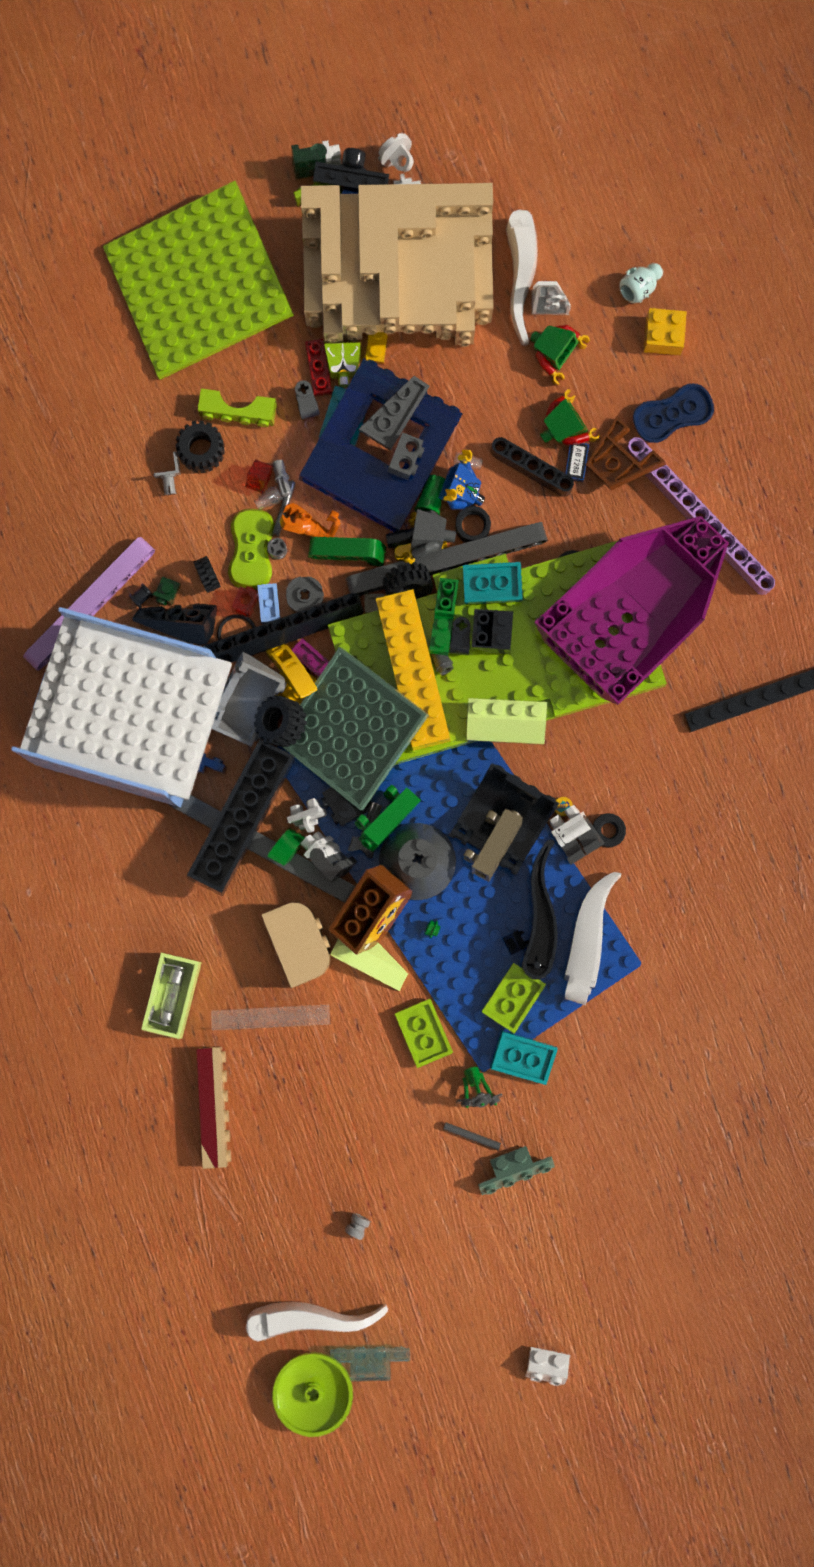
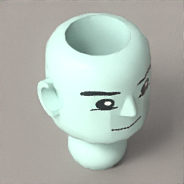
(640, 282)

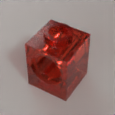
(258, 476)
(245, 609)

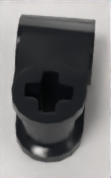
(460, 639)

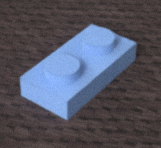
(268, 602)

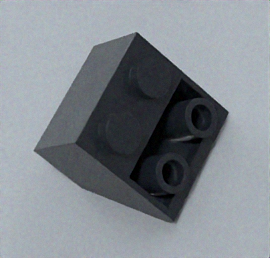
(492, 631)

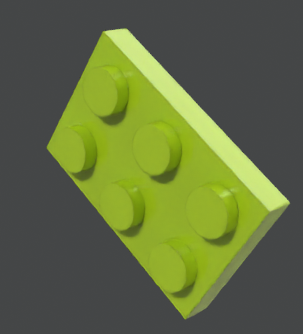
(513, 998)
(423, 1033)

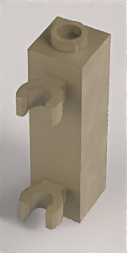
(497, 844)

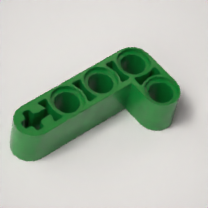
(348, 549)

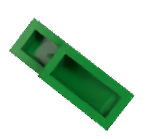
(286, 847)

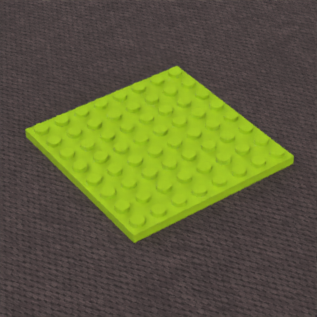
(198, 280)

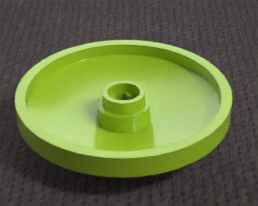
(312, 1394)

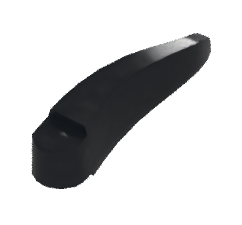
(543, 937)

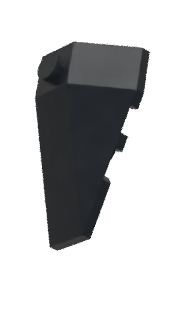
(188, 624)

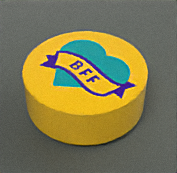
(564, 803)

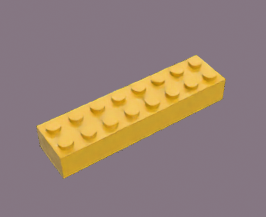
(413, 664)

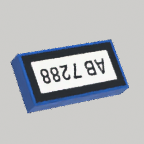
(577, 461)

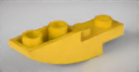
(292, 670)

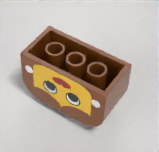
(370, 909)

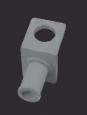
(168, 477)

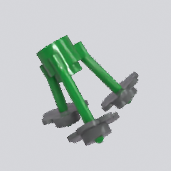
(474, 1078)

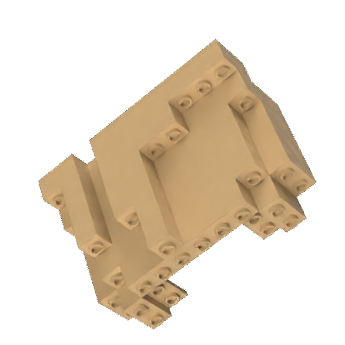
(398, 260)

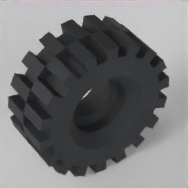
(408, 577)

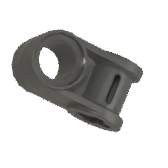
(306, 402)

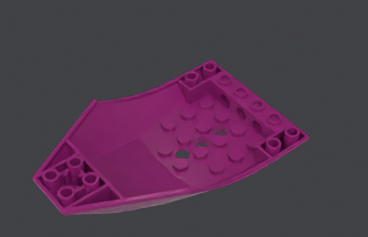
(658, 579)

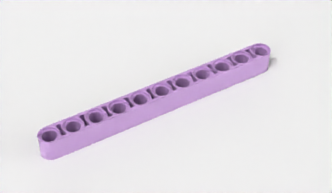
(698, 507)

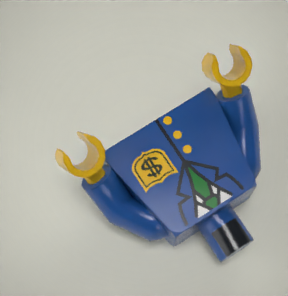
(461, 484)

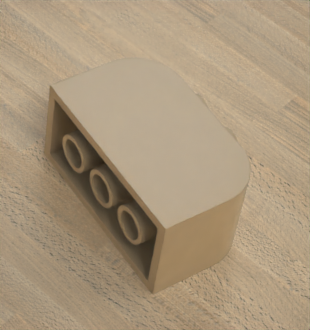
(298, 942)

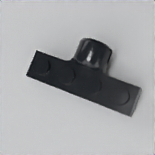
(349, 173)

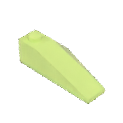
(374, 962)

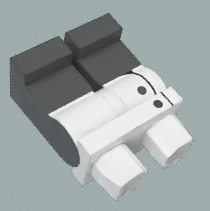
(575, 836)
(327, 856)

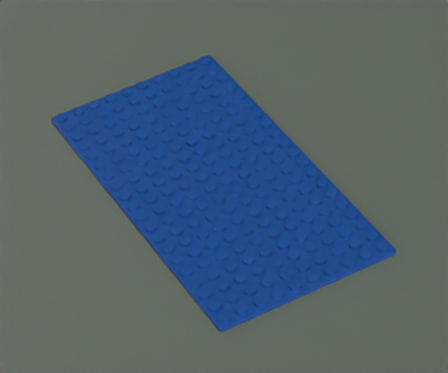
(469, 952)

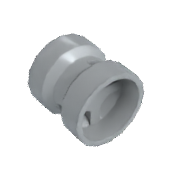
(357, 1226)

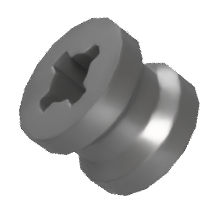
(277, 545)

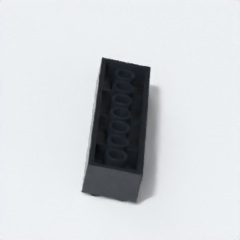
(241, 817)

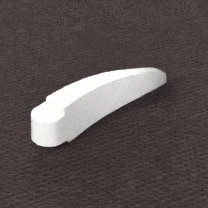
(523, 247)
(587, 942)
(296, 1316)

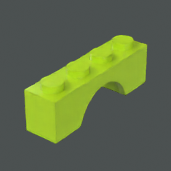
(259, 412)

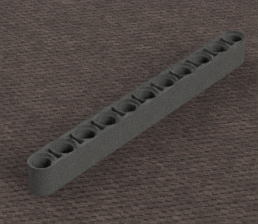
(456, 556)
(262, 846)

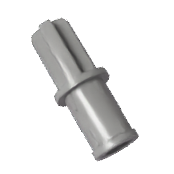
(281, 478)

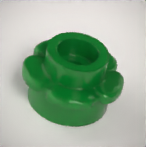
(432, 929)

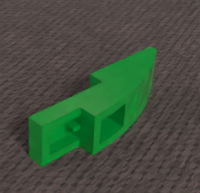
(444, 616)

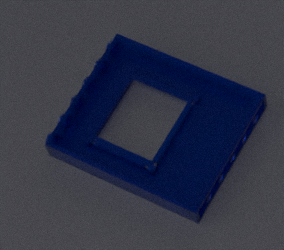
(362, 479)

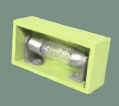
(171, 995)

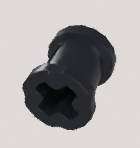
(141, 595)

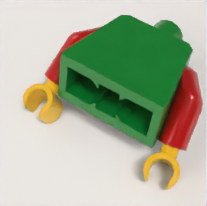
(555, 347)
(565, 423)

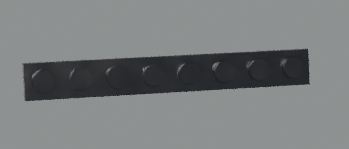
(750, 701)

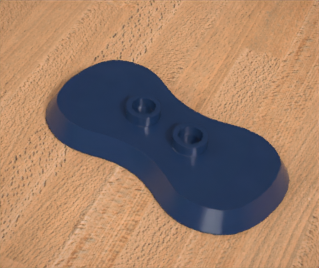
(686, 407)

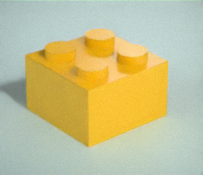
(665, 331)

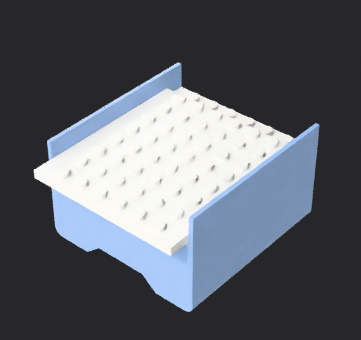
(125, 708)

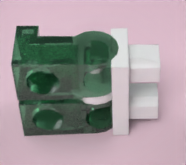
(305, 159)

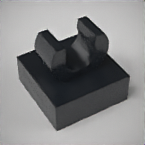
(515, 942)

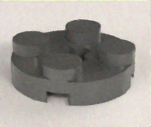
(304, 584)

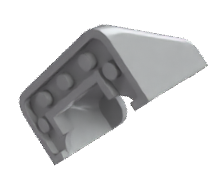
(243, 693)

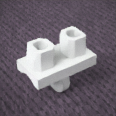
(307, 818)

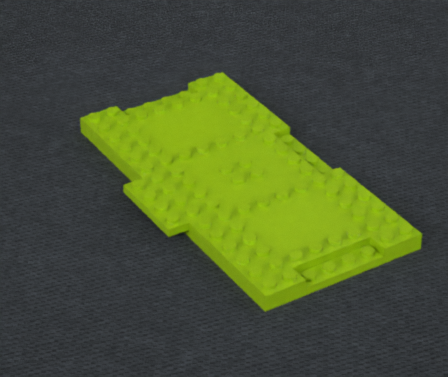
(525, 674)

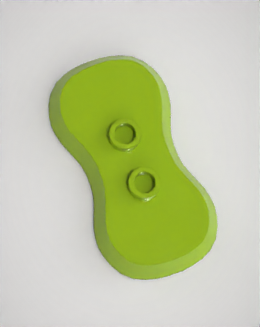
(250, 562)

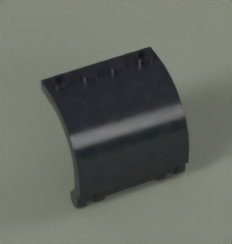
(500, 792)

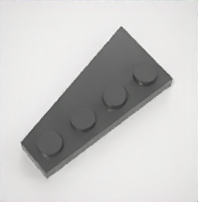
(393, 416)

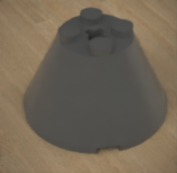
(436, 853)

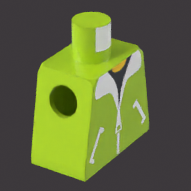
(343, 361)

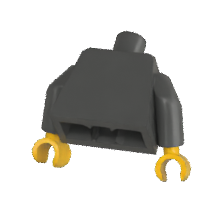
(427, 534)

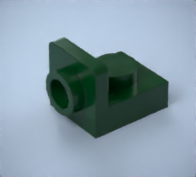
(166, 591)

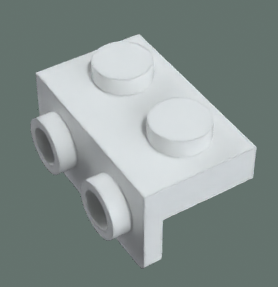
(547, 1366)

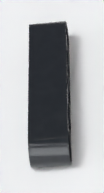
(528, 458)

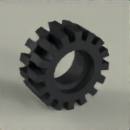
(207, 574)

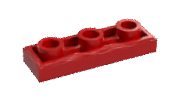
(319, 376)

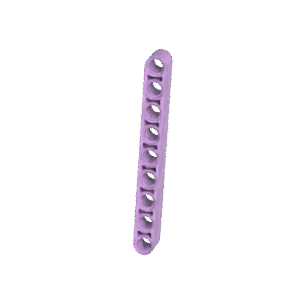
(94, 597)

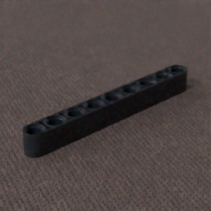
(287, 628)

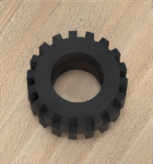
(194, 433)
(291, 725)

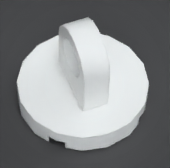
(395, 150)

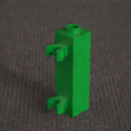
(389, 819)

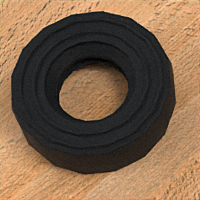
(619, 825)

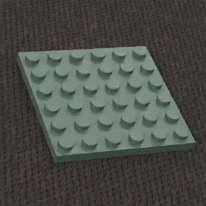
(355, 728)

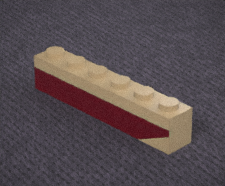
(212, 1107)

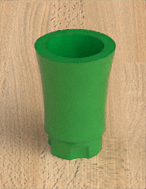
(429, 497)

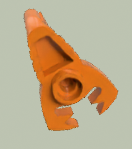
(305, 524)

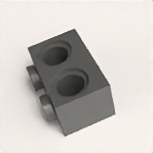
(403, 455)

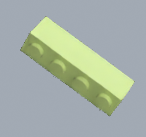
(506, 721)

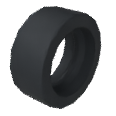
(475, 511)

